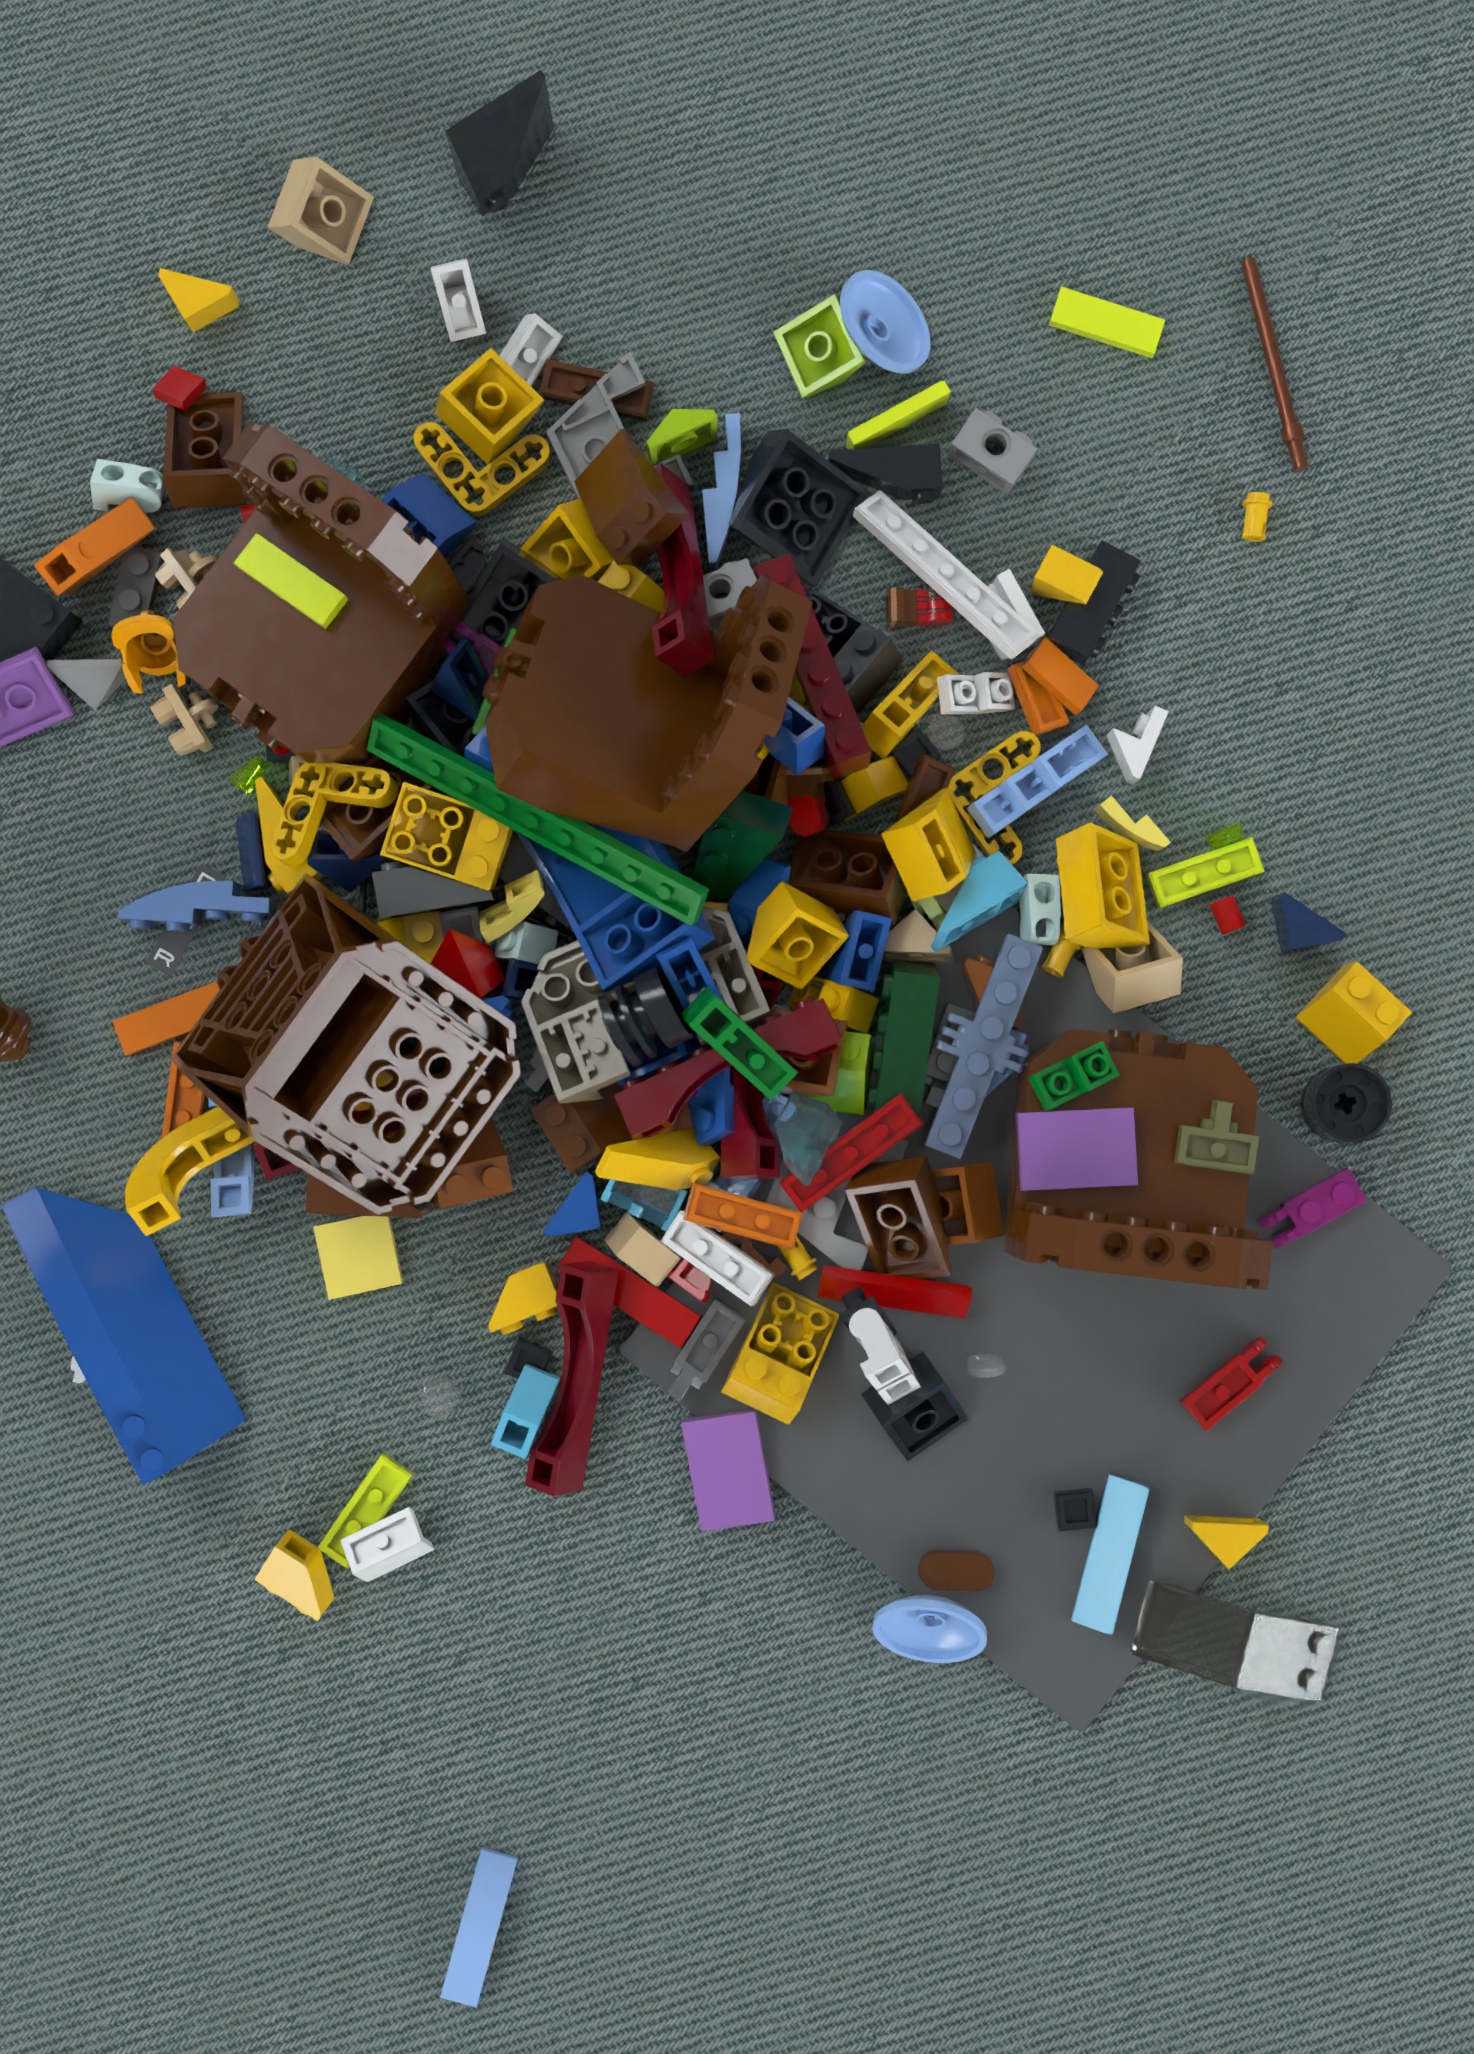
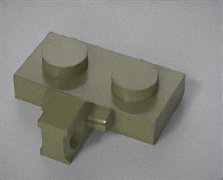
(1217, 1143)

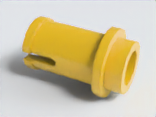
(1256, 516)
(1060, 956)
(799, 1260)

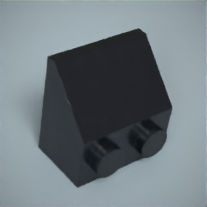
(921, 1415)

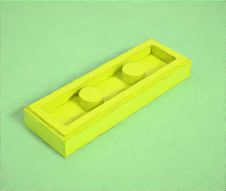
(1106, 322)
(898, 416)
(291, 581)
(1205, 872)
(367, 1505)

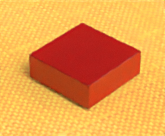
(179, 388)

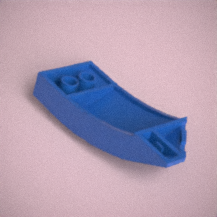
(611, 924)
(125, 1328)

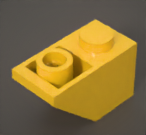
(843, 1001)
(525, 1295)
(298, 1575)

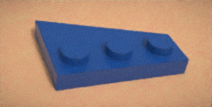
(711, 1104)

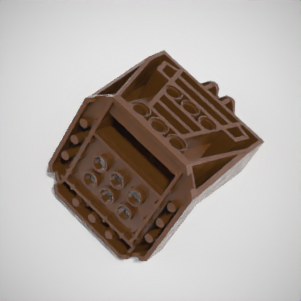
(276, 665)
(617, 736)
(315, 1024)
(1179, 1217)

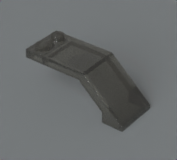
(1233, 1643)

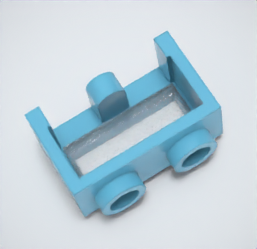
(645, 1201)

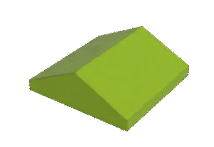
(819, 348)
(682, 433)

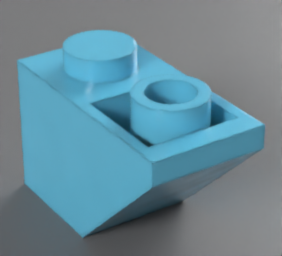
(525, 1411)

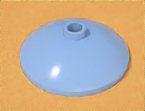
(884, 322)
(930, 1629)

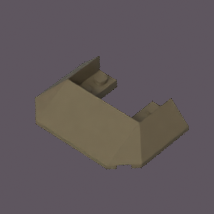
(570, 1024)

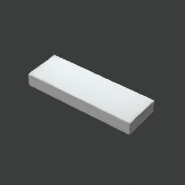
(718, 1259)

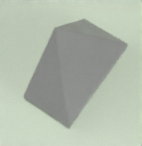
(90, 678)

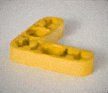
(483, 480)
(982, 785)
(325, 790)

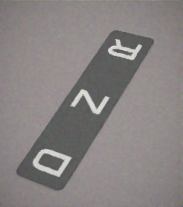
(173, 944)

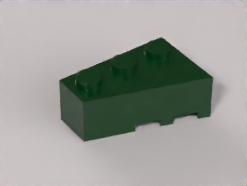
(739, 843)

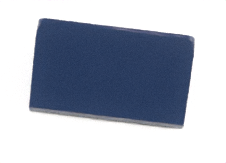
(251, 853)

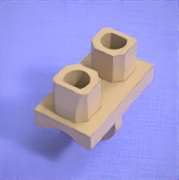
(183, 569)
(175, 706)

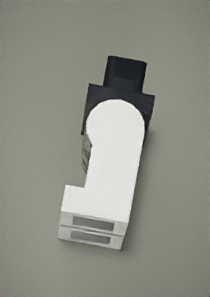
(887, 1362)

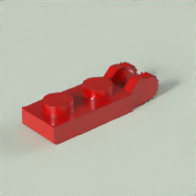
(1229, 1385)

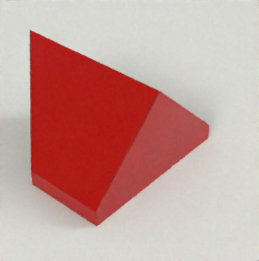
(468, 963)

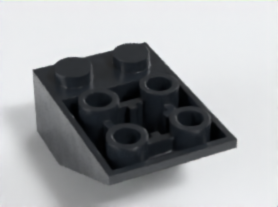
(858, 649)

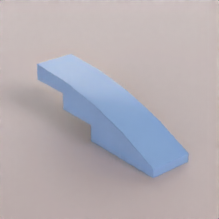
(720, 502)
(1037, 781)

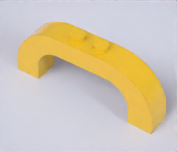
(172, 1161)

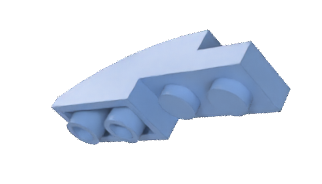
(183, 906)

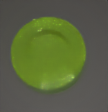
(1224, 835)

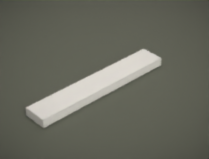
(945, 574)

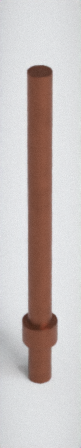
(1291, 431)

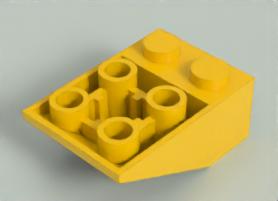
(446, 837)
(931, 847)
(781, 1354)

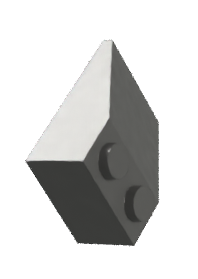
(412, 891)

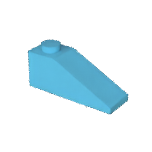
(986, 892)

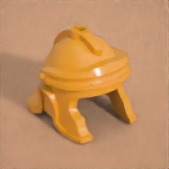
(147, 647)

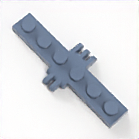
(983, 1046)

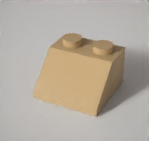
(320, 210)
(1135, 974)

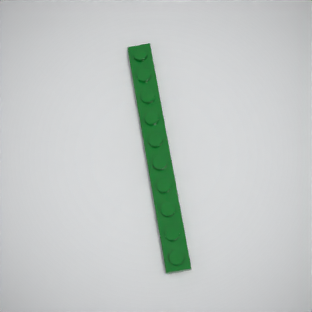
(561, 834)

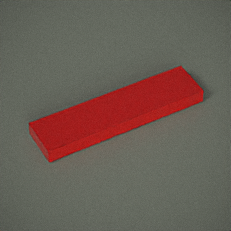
(855, 1151)
(897, 1291)
(640, 1297)

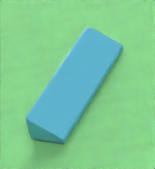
(1110, 1553)

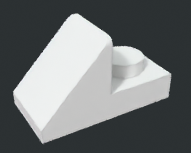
(458, 300)
(1134, 752)

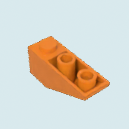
(94, 548)

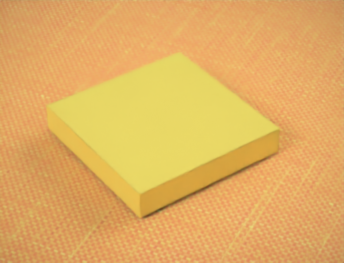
(358, 1255)

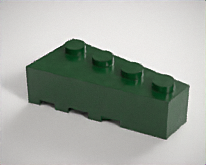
(905, 1032)

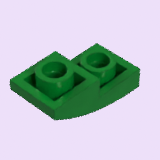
(1073, 1076)

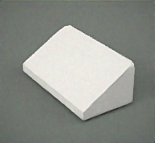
(530, 347)

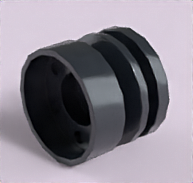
(644, 1016)
(1367, 1108)

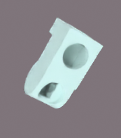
(119, 481)
(1040, 909)

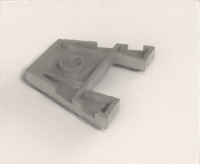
(594, 422)
(821, 1218)

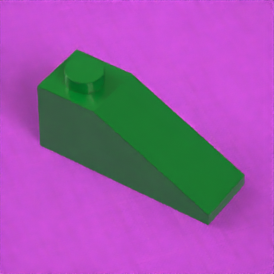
(738, 1043)

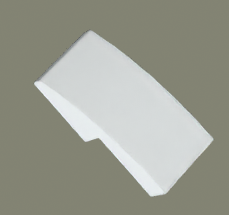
(975, 693)

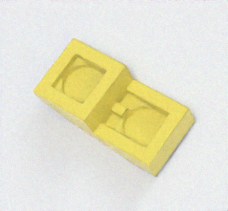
(1143, 831)
(520, 900)

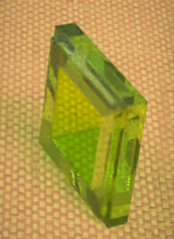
(246, 775)

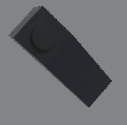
(900, 471)

